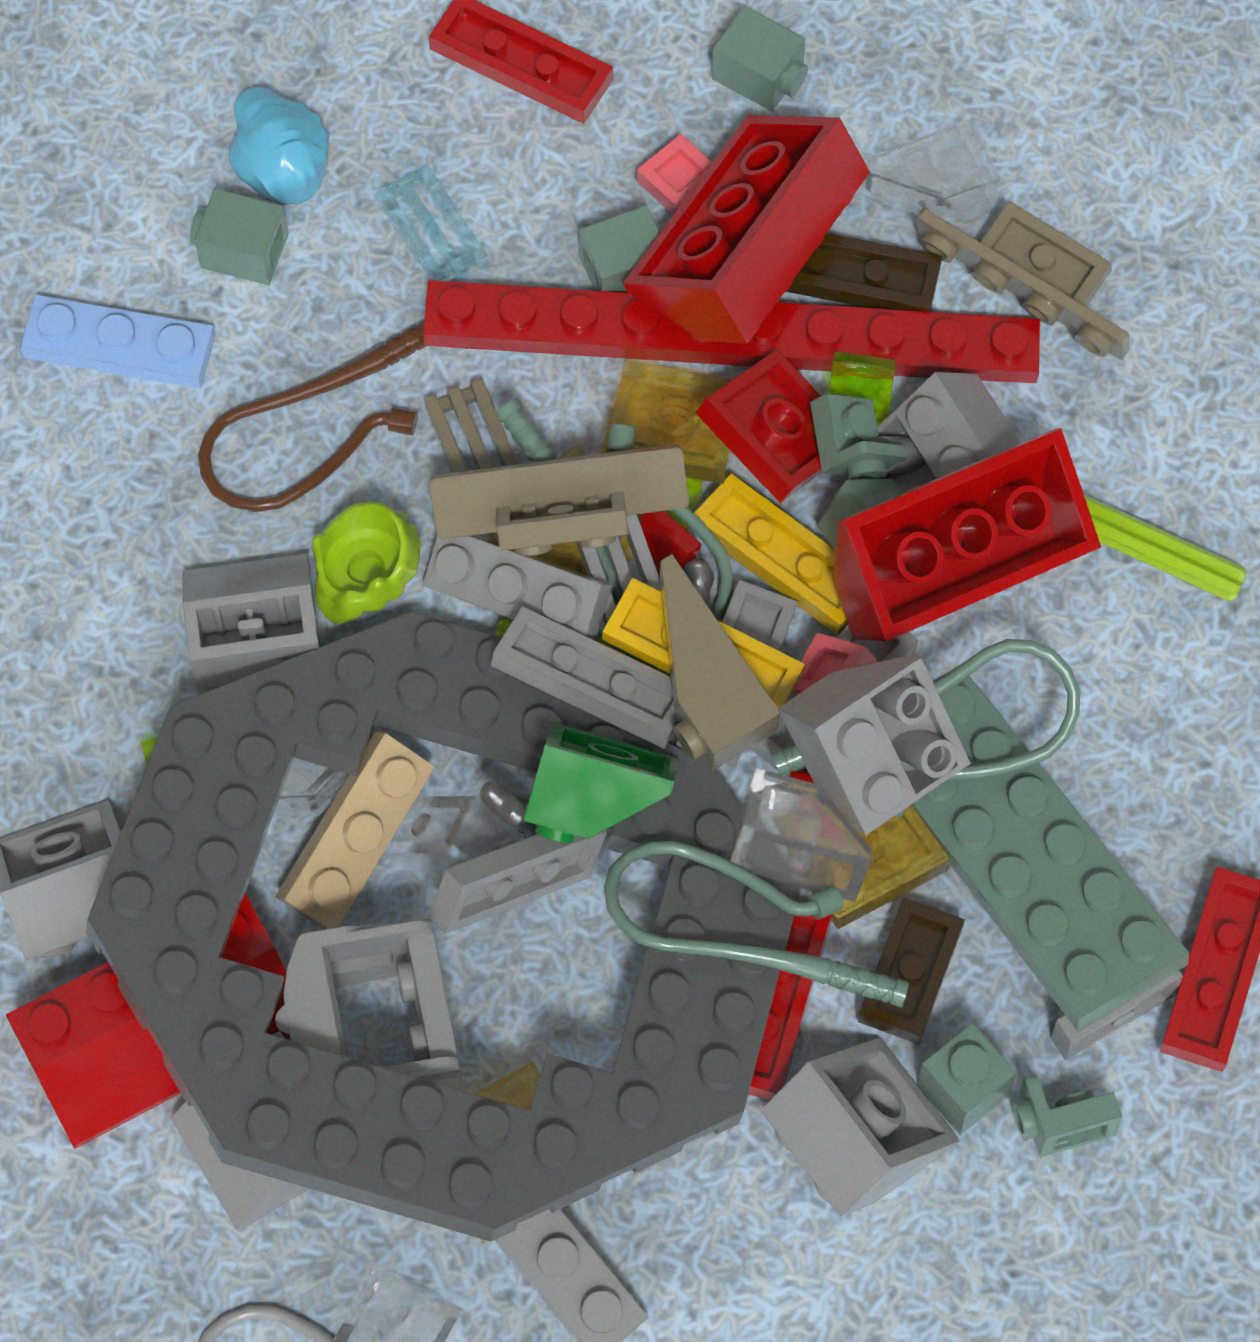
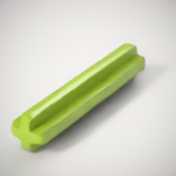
(1166, 551)

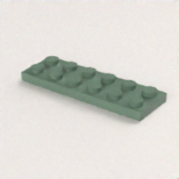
(1045, 873)

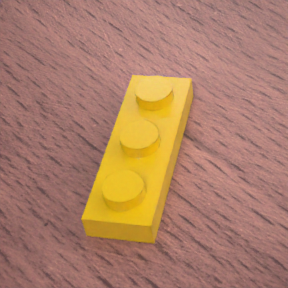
(775, 549)
(640, 630)

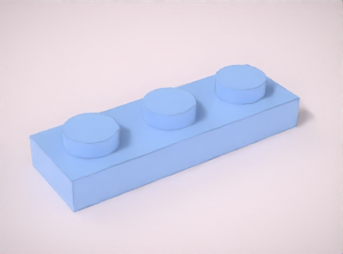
(118, 341)

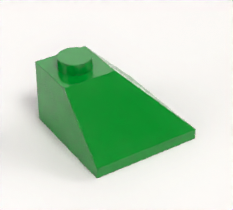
(594, 783)

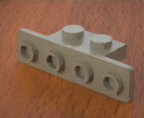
(1037, 266)
(559, 498)

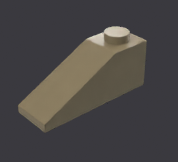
(714, 690)

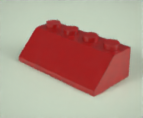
(749, 225)
(961, 538)
(98, 1057)

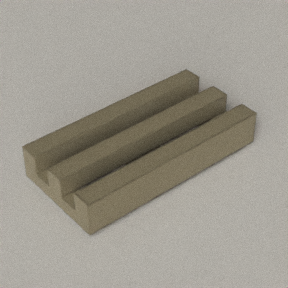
(458, 401)

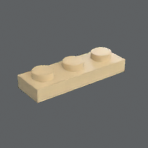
(355, 832)

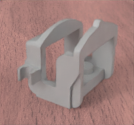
(366, 954)

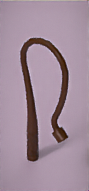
(371, 362)

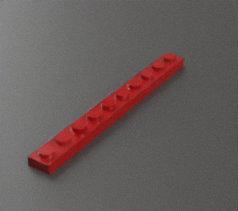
(803, 333)

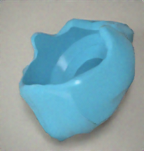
(278, 146)

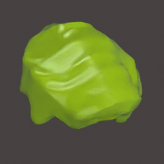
(364, 560)

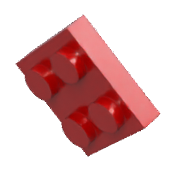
(768, 424)

